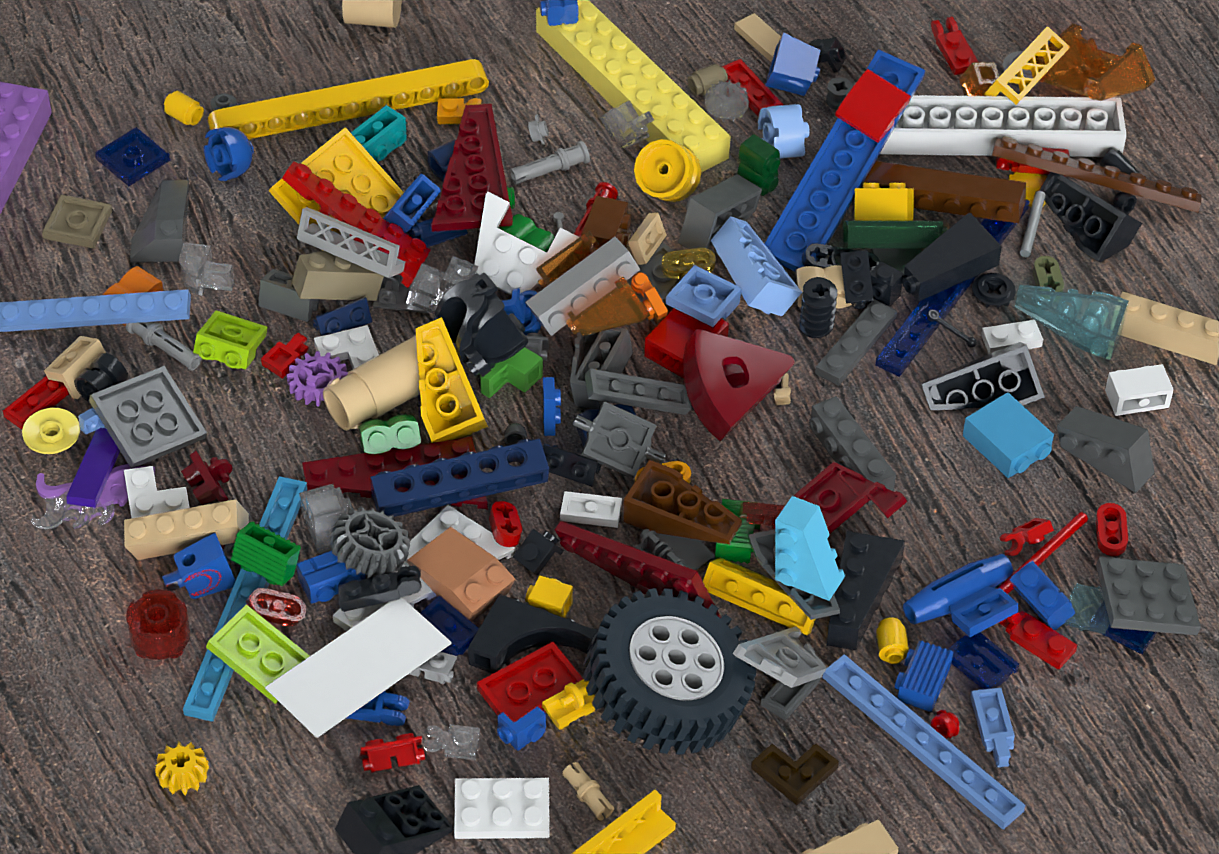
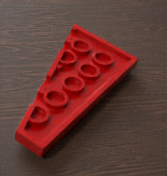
(348, 210)

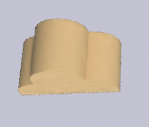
(372, 12)

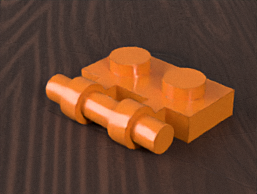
(651, 298)

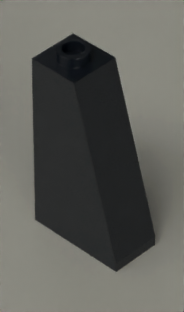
(951, 259)

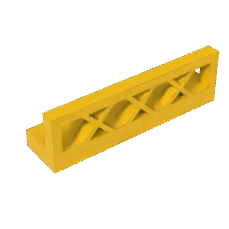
(1021, 62)
(755, 594)
(633, 831)

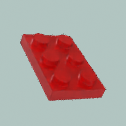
(528, 682)

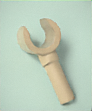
(782, 394)

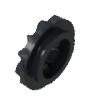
(993, 282)

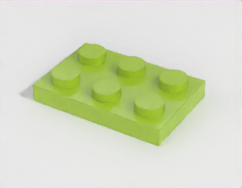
(255, 649)

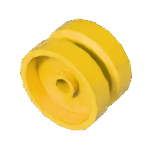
(667, 170)

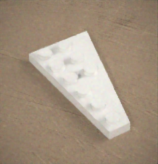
(446, 518)

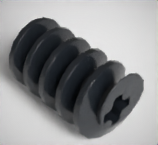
(818, 307)

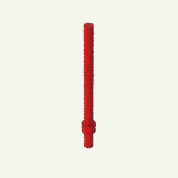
(1052, 545)

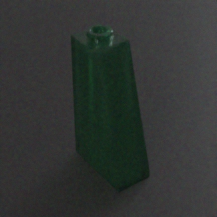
(891, 234)

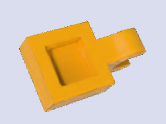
(451, 109)

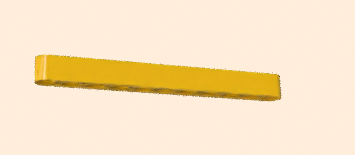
(353, 99)

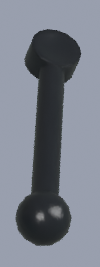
(933, 316)

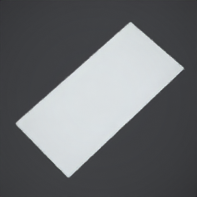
(358, 666)

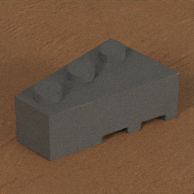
(714, 206)
(599, 351)
(1109, 446)

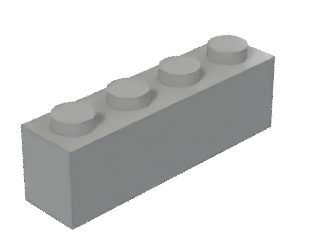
(582, 285)

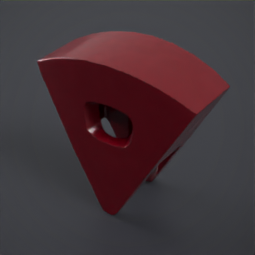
(729, 378)

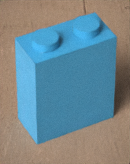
(1008, 435)

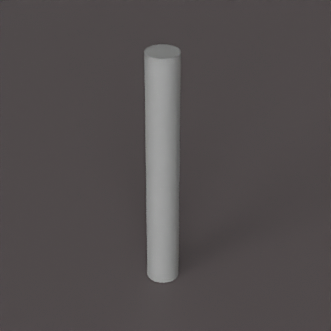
(1032, 224)

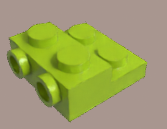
(229, 340)

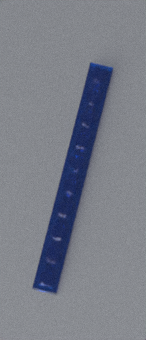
(917, 328)

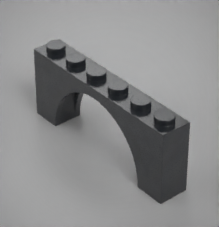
(519, 627)

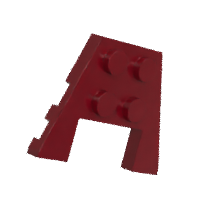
(844, 491)

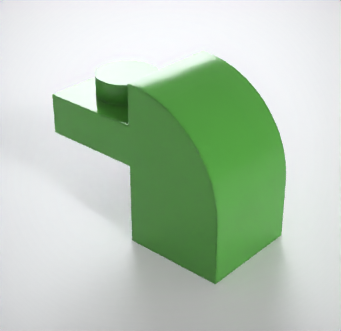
(520, 370)

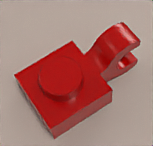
(282, 356)
(1030, 532)

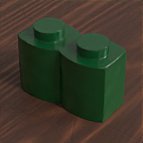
(759, 163)

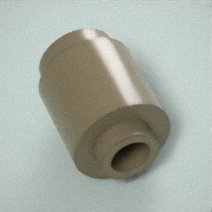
(701, 79)

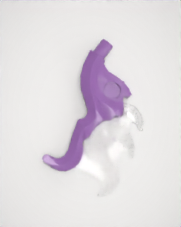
(59, 511)

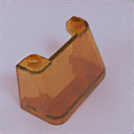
(1097, 72)
(611, 311)

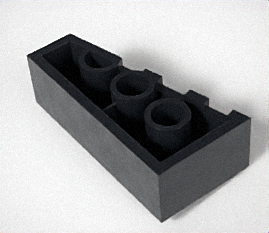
(868, 571)

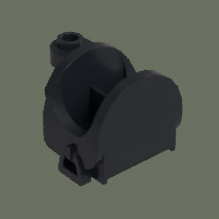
(480, 324)

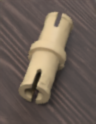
(588, 791)

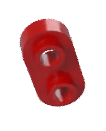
(1113, 531)

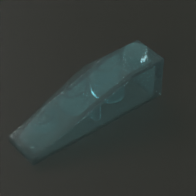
(1085, 320)

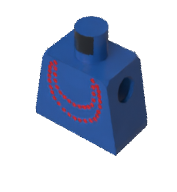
(201, 569)

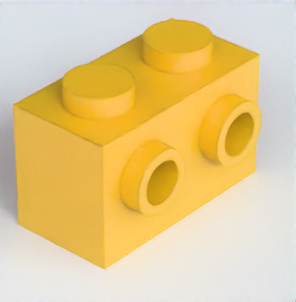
(884, 203)

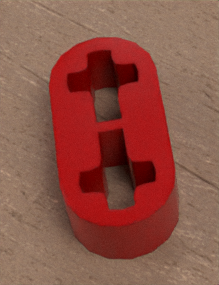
(505, 524)

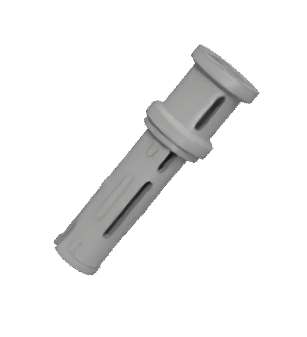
(560, 160)
(154, 334)

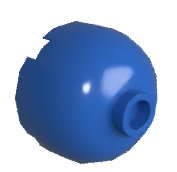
(228, 152)

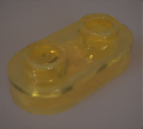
(678, 263)

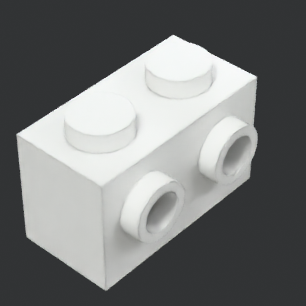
(1139, 389)

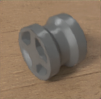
(837, 91)

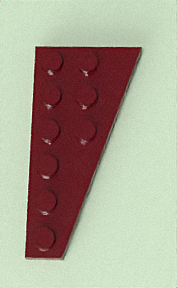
(354, 471)
(633, 565)

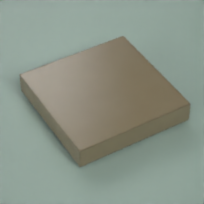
(77, 221)

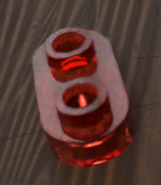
(275, 604)

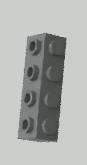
(849, 443)

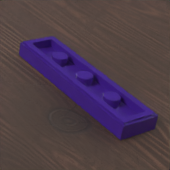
(93, 470)

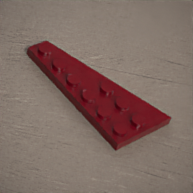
(471, 173)

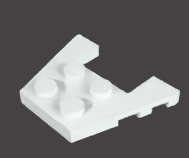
(506, 258)

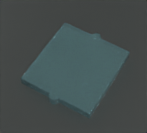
(1089, 609)

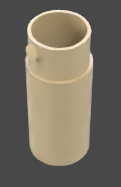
(374, 386)

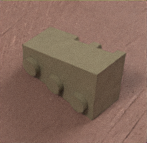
(333, 278)

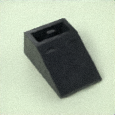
(392, 823)

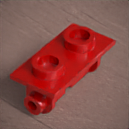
(403, 749)

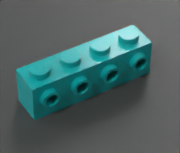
(382, 133)

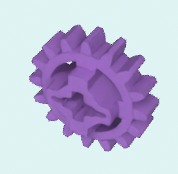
(315, 375)

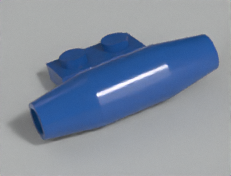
(966, 595)

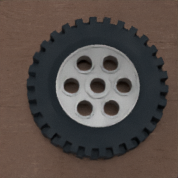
(668, 671)

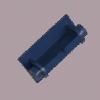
(423, 232)
(344, 318)

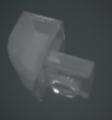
(625, 125)
(201, 272)

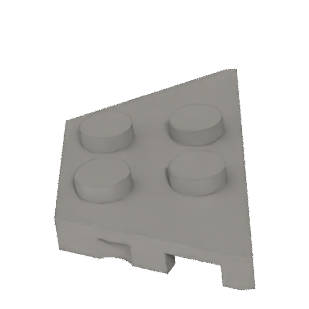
(783, 657)

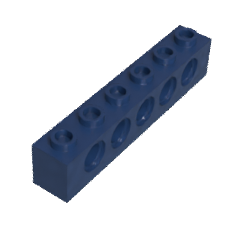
(450, 490)

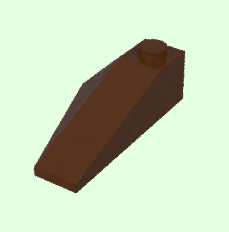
(673, 507)

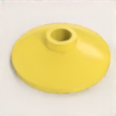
(51, 430)

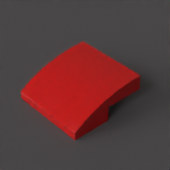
(872, 105)

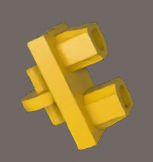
(569, 704)

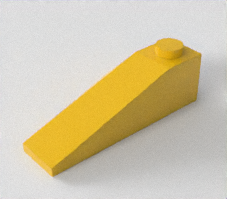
(445, 392)

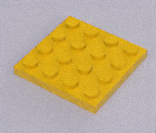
(351, 172)

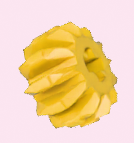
(181, 768)

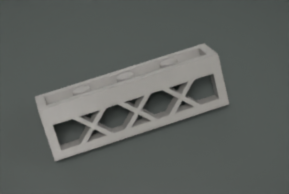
(345, 247)

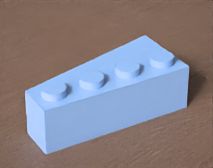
(754, 268)

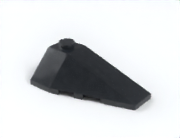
(1092, 221)
(986, 380)

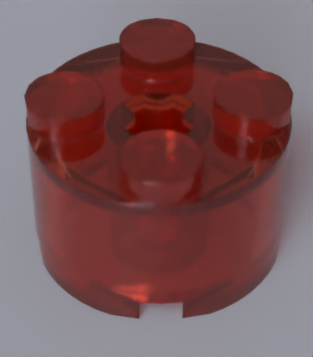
(158, 625)

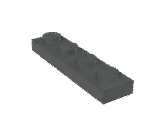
(856, 342)
(637, 391)

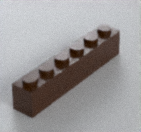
(955, 191)

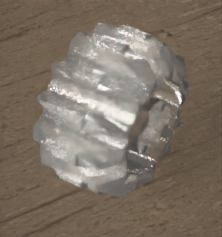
(726, 100)

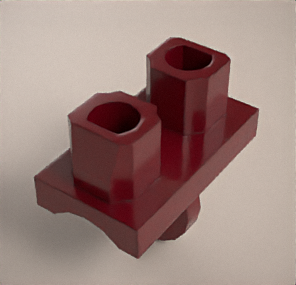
(211, 474)

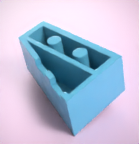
(803, 550)

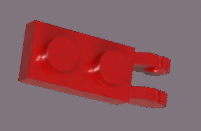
(953, 46)

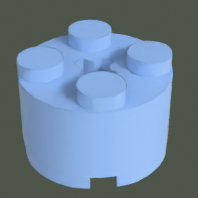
(784, 129)

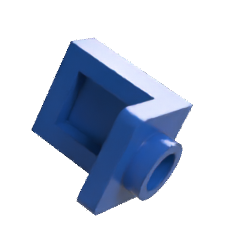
(523, 731)

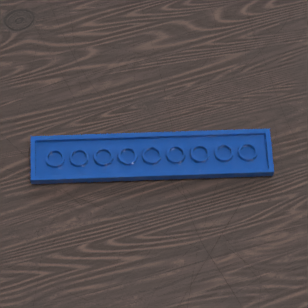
(834, 174)

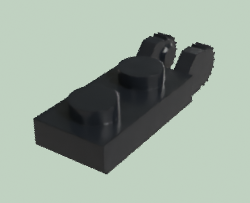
(379, 588)

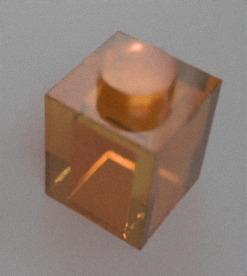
(978, 78)

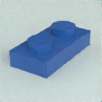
(551, 398)

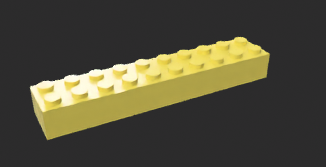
(625, 73)

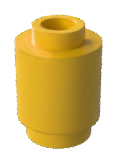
(183, 108)
(892, 640)

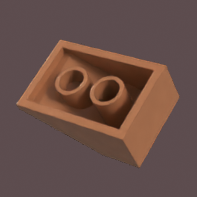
(462, 573)

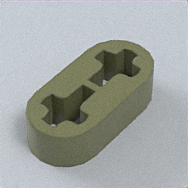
(1054, 277)

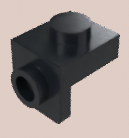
(830, 52)
(537, 550)

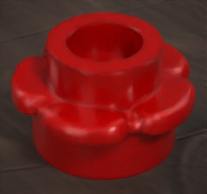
(946, 724)

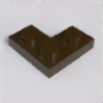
(797, 777)

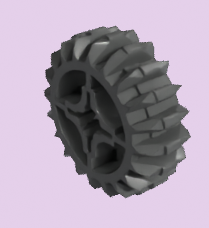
(369, 542)

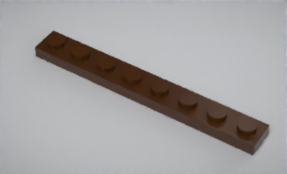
(1104, 176)

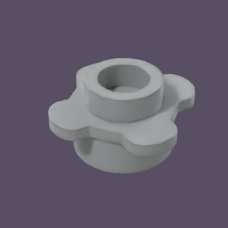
(538, 130)

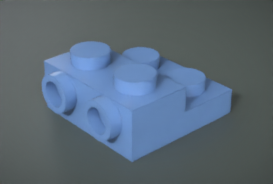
(704, 296)

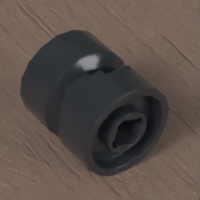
(103, 373)

